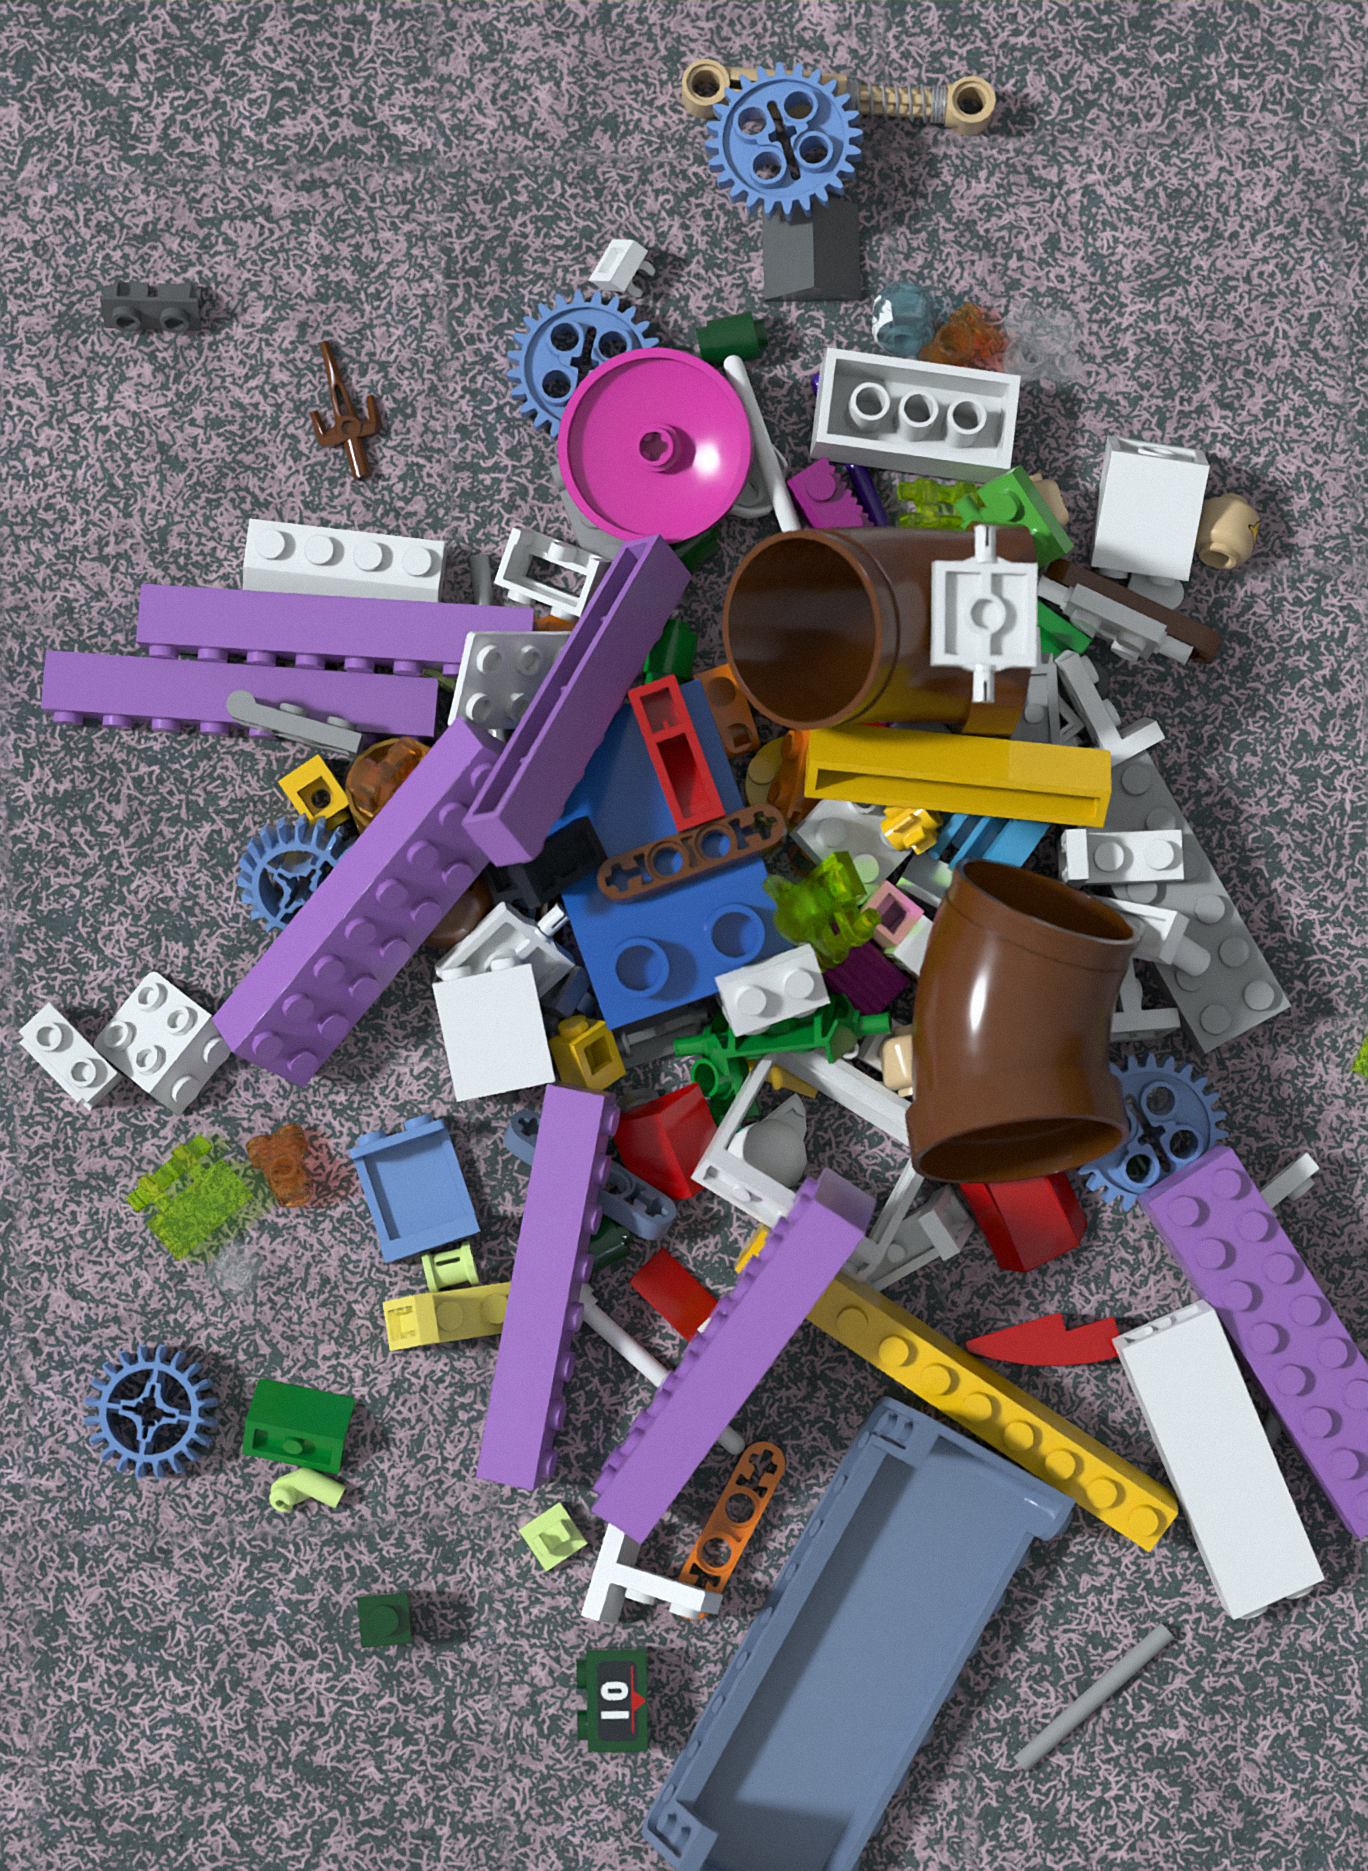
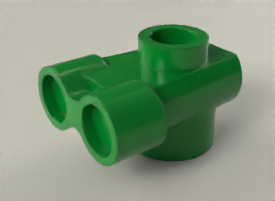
(722, 1088)

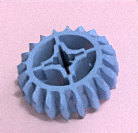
(276, 853)
(154, 1388)

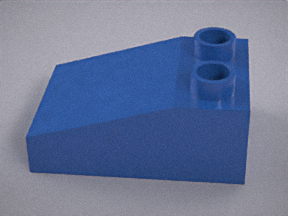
(679, 940)

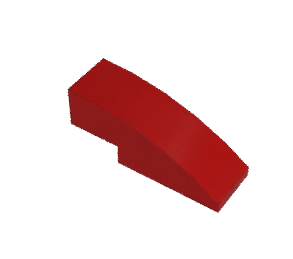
(676, 753)
(1048, 1342)

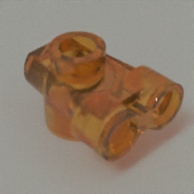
(965, 337)
(377, 782)
(283, 1164)

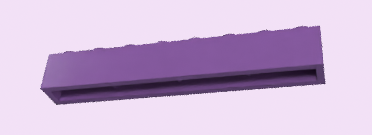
(315, 628)
(196, 694)
(577, 702)
(547, 1286)

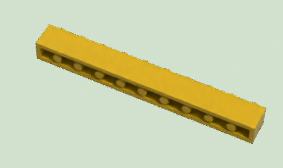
(989, 1406)

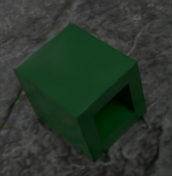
(385, 1618)

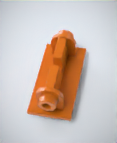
(788, 788)

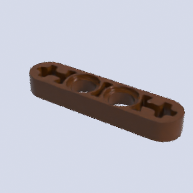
(1202, 638)
(689, 846)

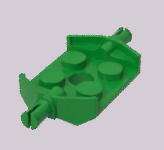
(831, 1026)

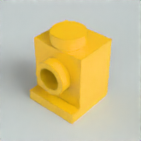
(306, 781)
(586, 1053)

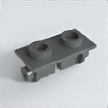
(130, 307)
(655, 1035)

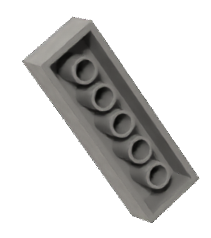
(1238, 984)

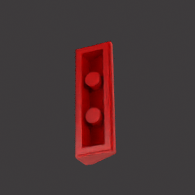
(673, 1294)

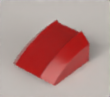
(1027, 1219)

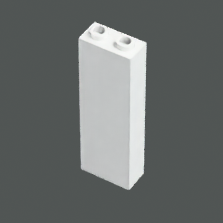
(1218, 1460)

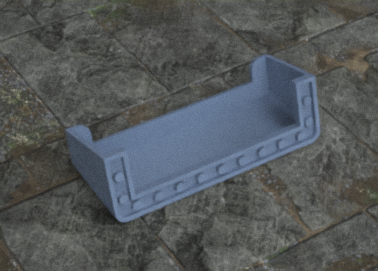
(853, 1651)

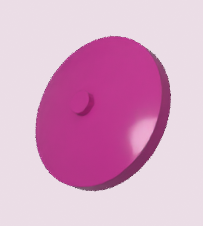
(655, 445)

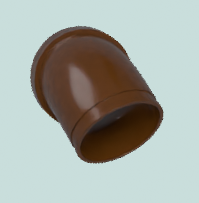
(840, 629)
(1016, 1029)

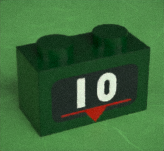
(615, 1699)

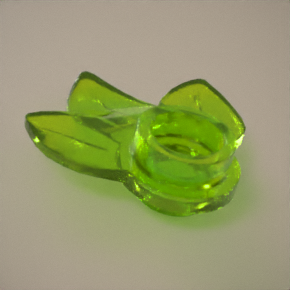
(802, 912)

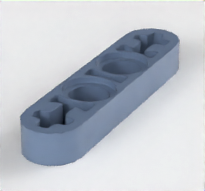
(645, 1197)

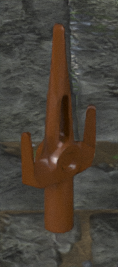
(348, 428)

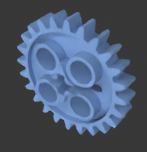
(824, 128)
(542, 362)
(1185, 1110)

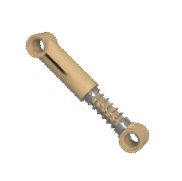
(935, 104)

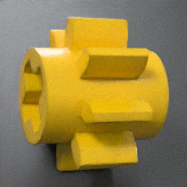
(911, 828)

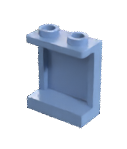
(414, 1188)

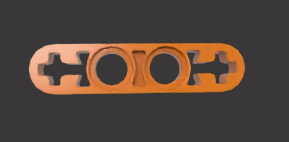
(732, 1532)

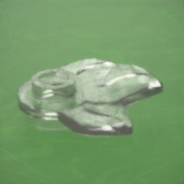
(1046, 339)

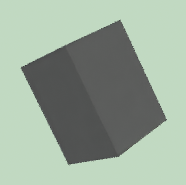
(812, 255)

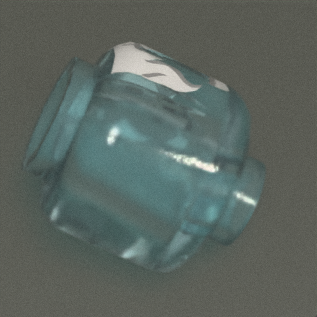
(903, 318)

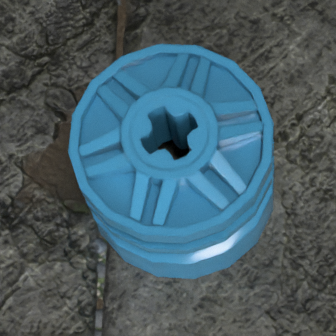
(988, 838)

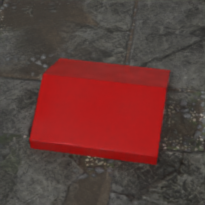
(667, 1140)

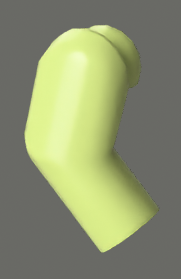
(302, 1485)

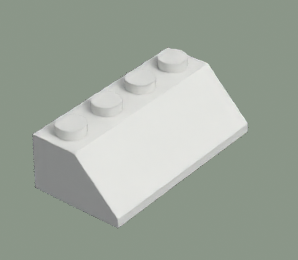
(342, 562)

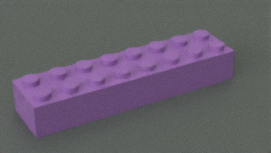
(365, 914)
(1272, 1320)
(732, 1352)

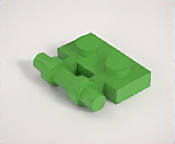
(1017, 501)

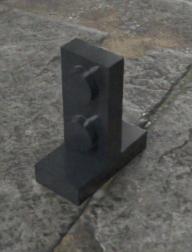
(563, 861)

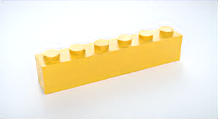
(959, 774)

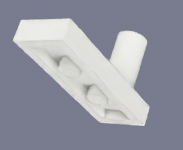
(1162, 936)

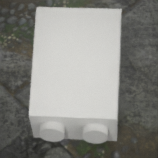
(1148, 510)
(493, 1029)

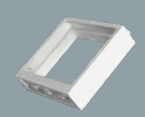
(767, 1198)

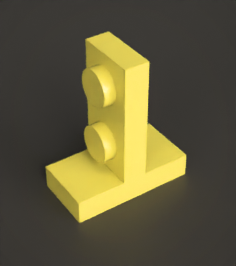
(445, 1316)

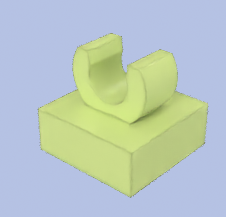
(553, 1536)

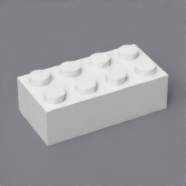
(914, 416)

